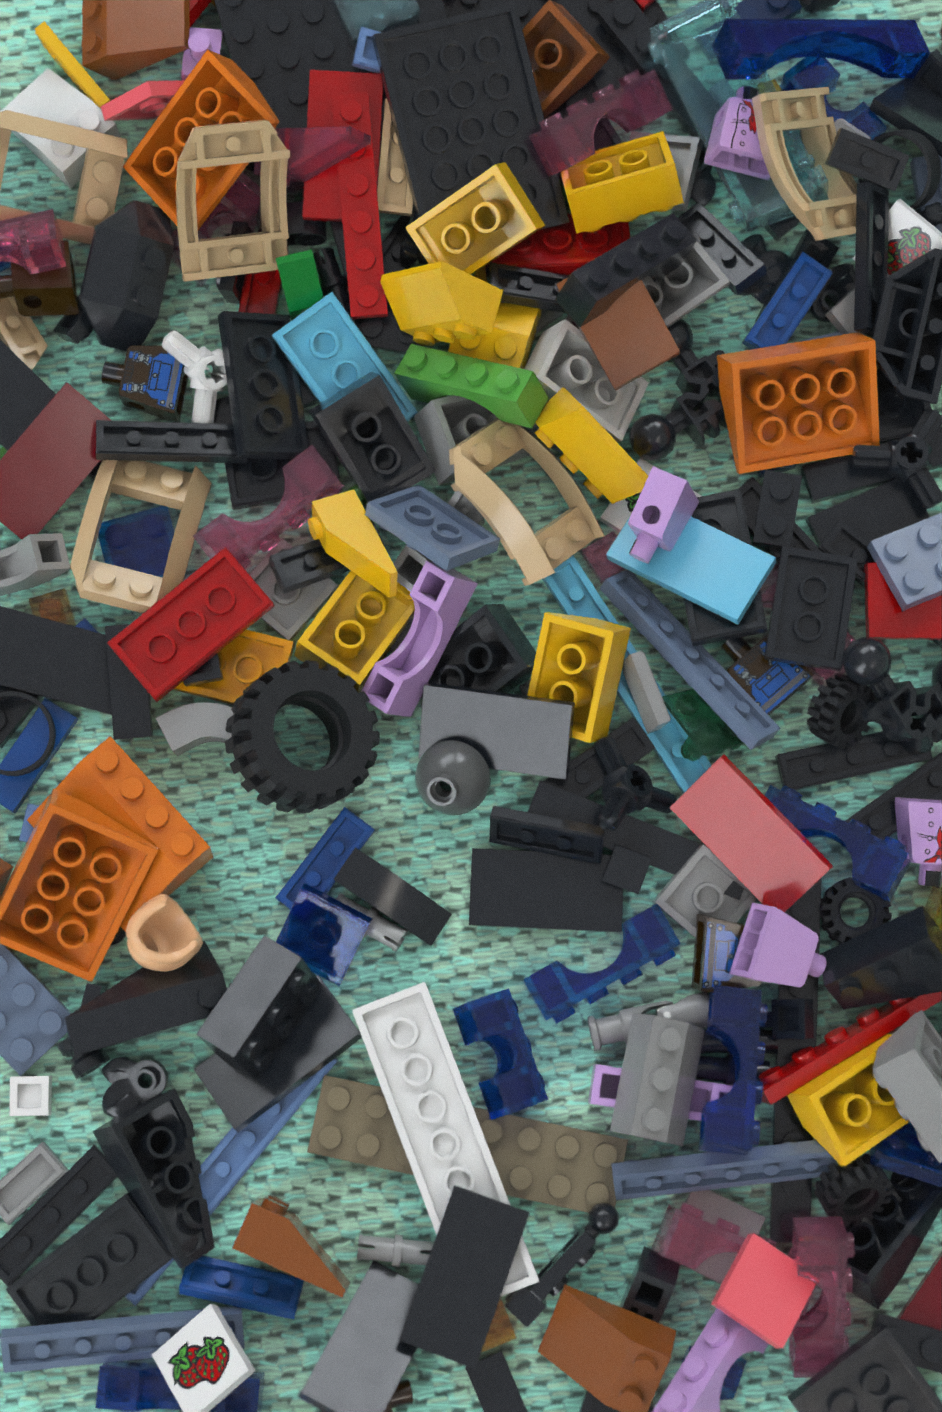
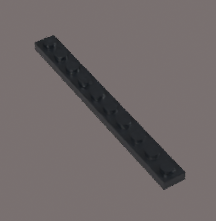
(794, 1197)

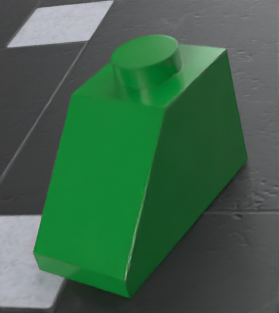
(299, 281)

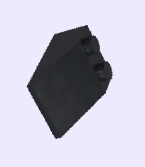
(372, 438)
(486, 653)

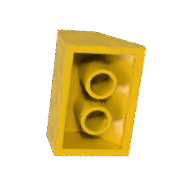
(622, 183)
(441, 303)
(589, 448)
(581, 664)
(848, 1107)

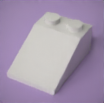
(59, 101)
(567, 361)

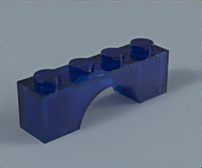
(876, 862)
(644, 939)
(735, 1020)
(143, 1387)

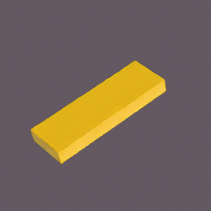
(70, 65)

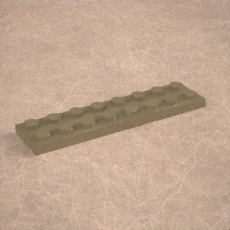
(531, 1156)

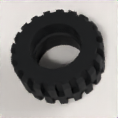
(338, 708)

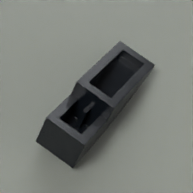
(392, 896)

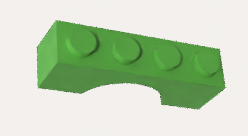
(504, 390)

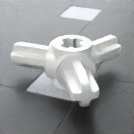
(195, 364)

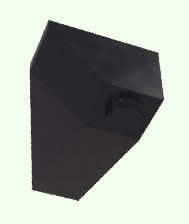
(148, 1004)
(158, 1167)
(891, 1238)

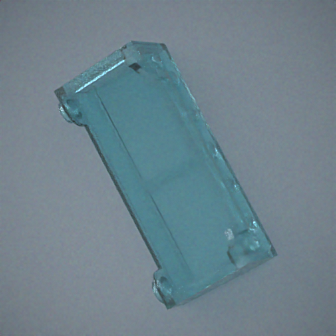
(688, 56)

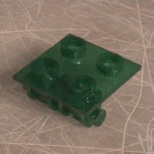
(704, 728)

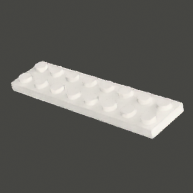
(433, 1108)

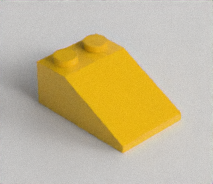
(477, 222)
(511, 335)
(355, 628)

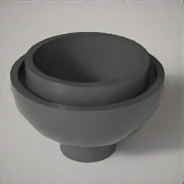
(460, 768)

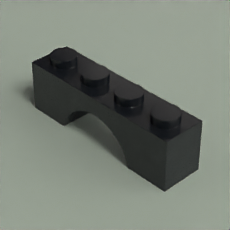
(603, 280)

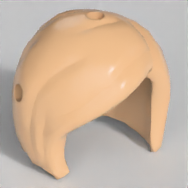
(162, 935)

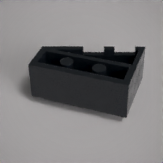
(887, 962)

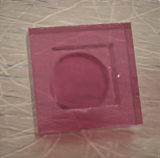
(597, 560)

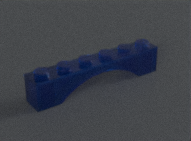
(880, 45)

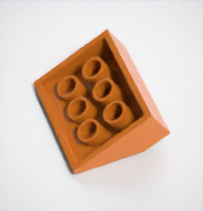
(211, 95)
(800, 401)
(125, 794)
(72, 886)

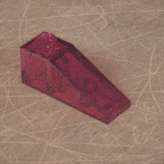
(317, 149)

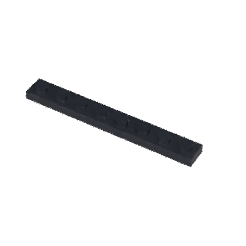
(631, 32)

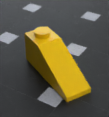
(352, 540)

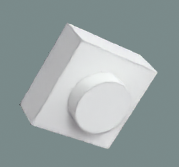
(30, 1095)

